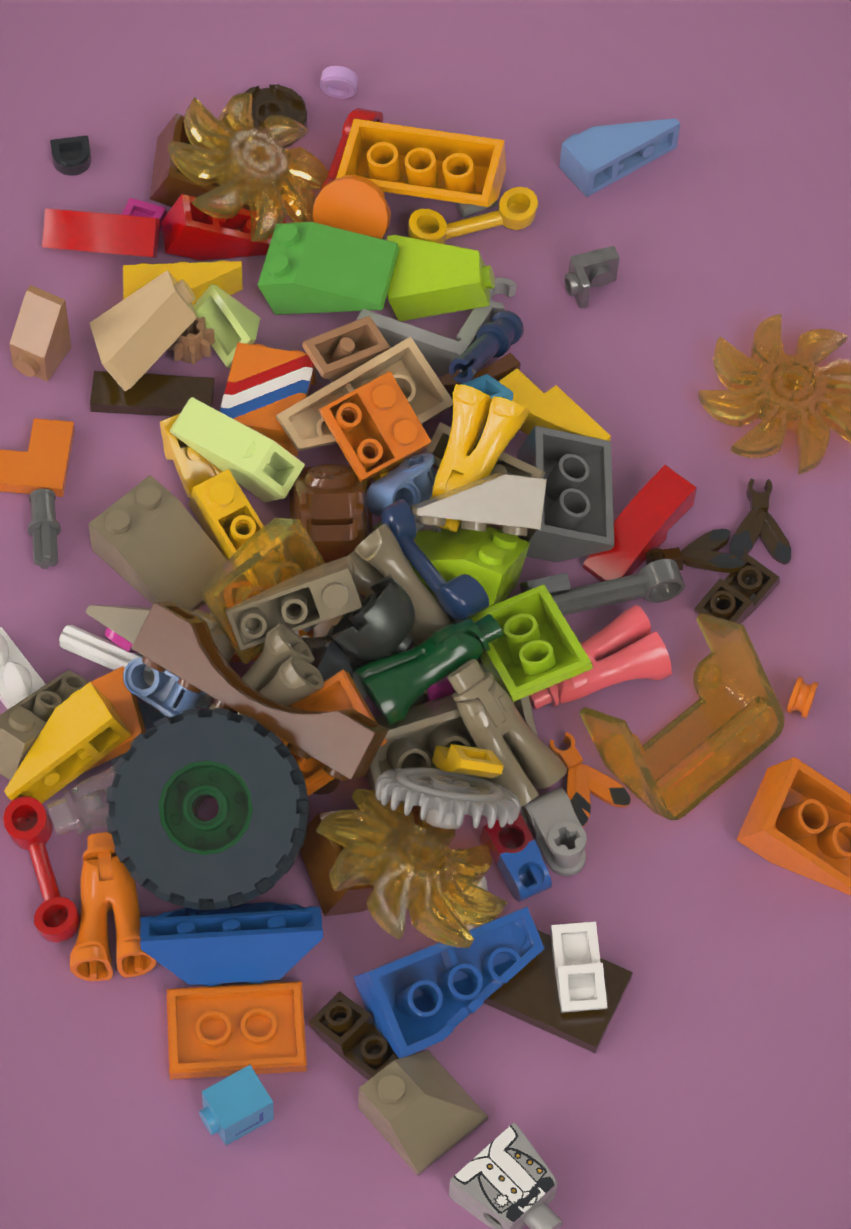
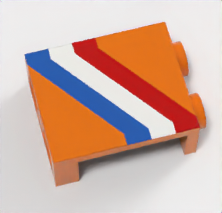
(265, 384)

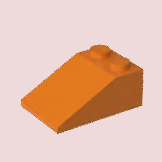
(801, 824)

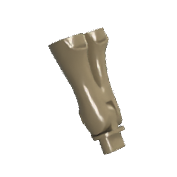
(382, 556)
(283, 668)
(490, 717)

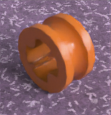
(802, 697)

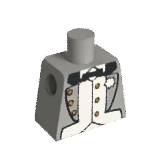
(507, 1185)

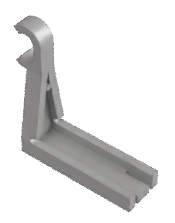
(437, 349)

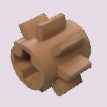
(193, 342)

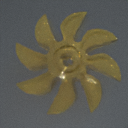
(248, 165)
(783, 392)
(410, 871)

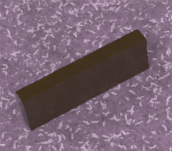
(150, 394)

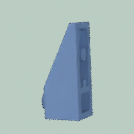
(613, 151)

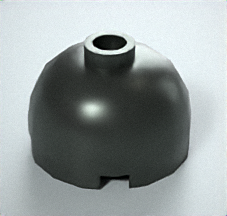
(380, 625)

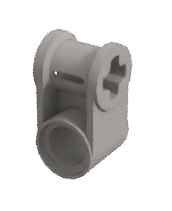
(557, 831)

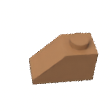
(40, 334)
(345, 348)

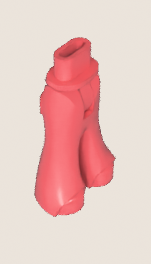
(618, 654)

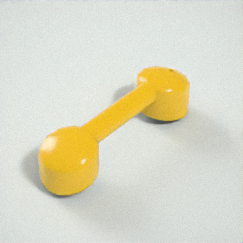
(515, 212)

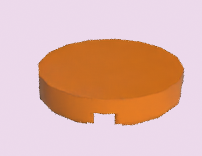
(354, 206)

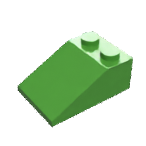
(326, 270)

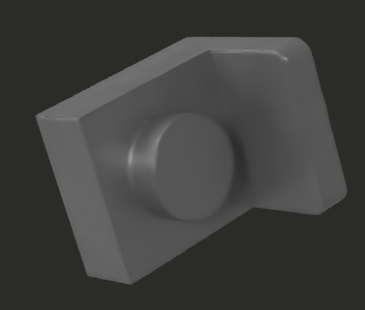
(590, 270)

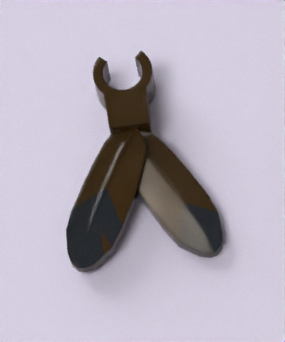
(760, 524)
(701, 554)

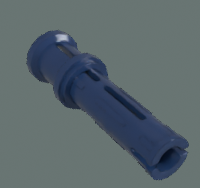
(491, 342)

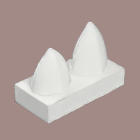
(16, 674)

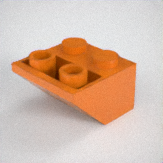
(375, 427)

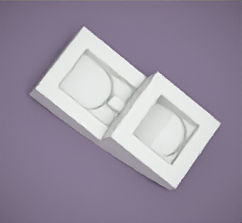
(578, 967)

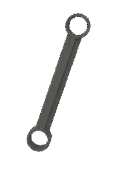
(655, 581)

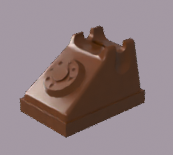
(332, 508)

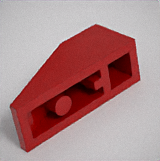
(204, 237)

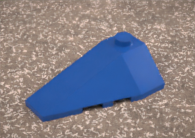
(435, 988)

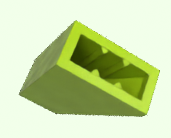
(437, 279)

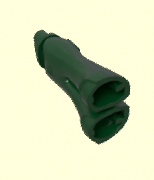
(404, 676)

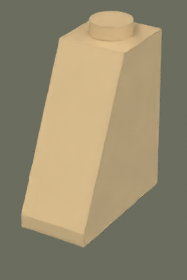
(143, 327)

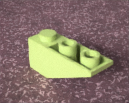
(251, 457)

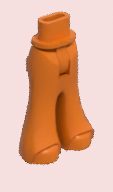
(104, 888)

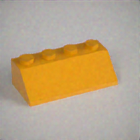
(426, 162)

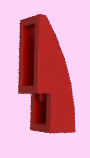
(101, 232)
(643, 524)

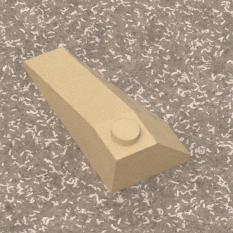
(411, 371)

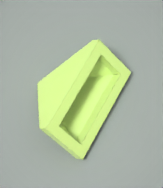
(229, 319)

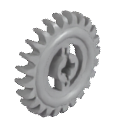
(447, 797)

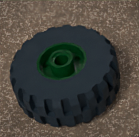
(159, 797)

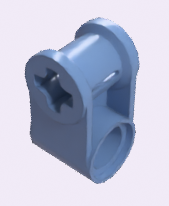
(409, 481)
(165, 692)

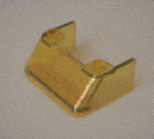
(708, 740)

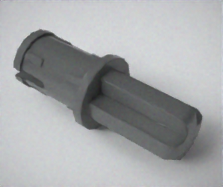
(44, 528)

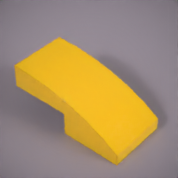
(467, 761)

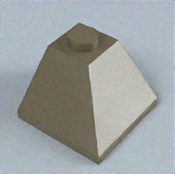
(419, 1109)

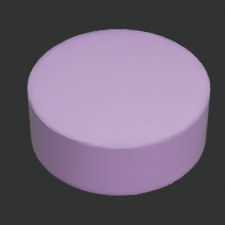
(339, 82)

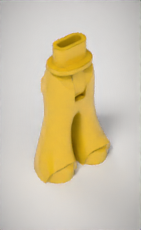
(461, 460)

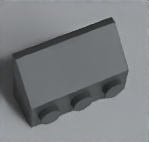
(577, 494)

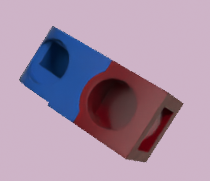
(517, 858)

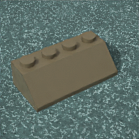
(429, 724)

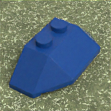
(232, 943)

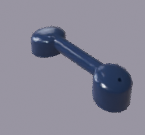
(458, 597)

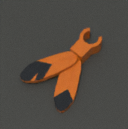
(586, 780)

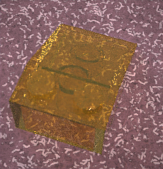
(261, 562)

